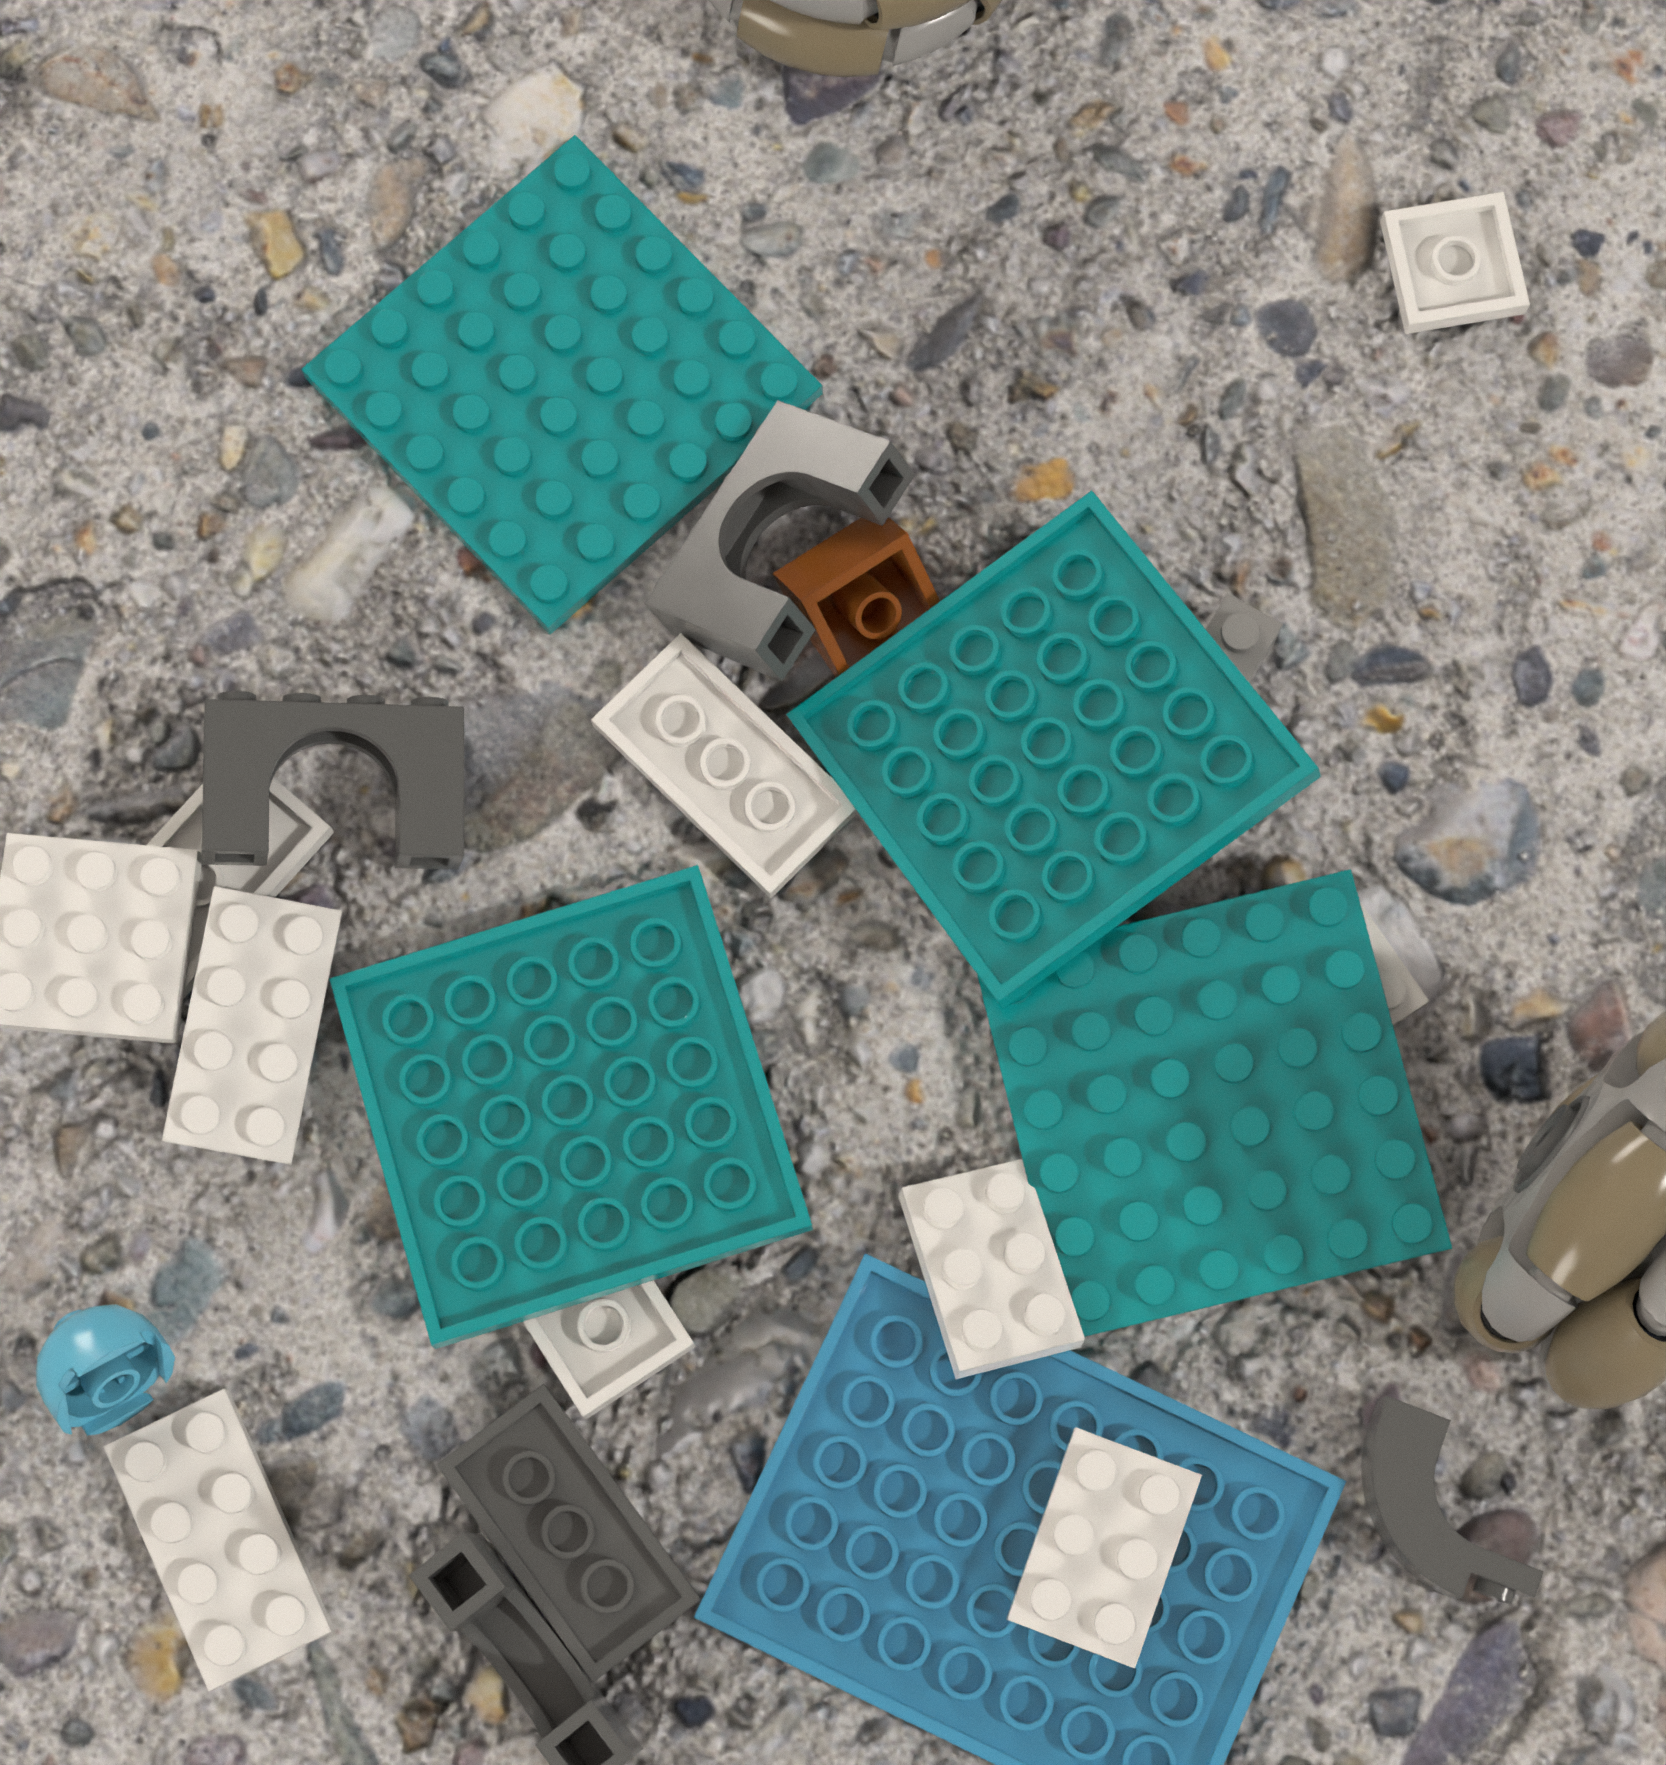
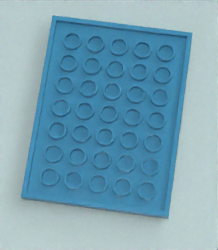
(908, 1515)

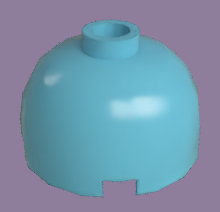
(100, 1366)

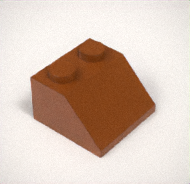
(858, 589)

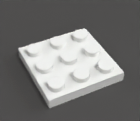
(95, 936)

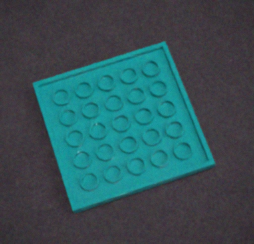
(560, 382)
(1052, 748)
(568, 1106)
(1218, 1107)

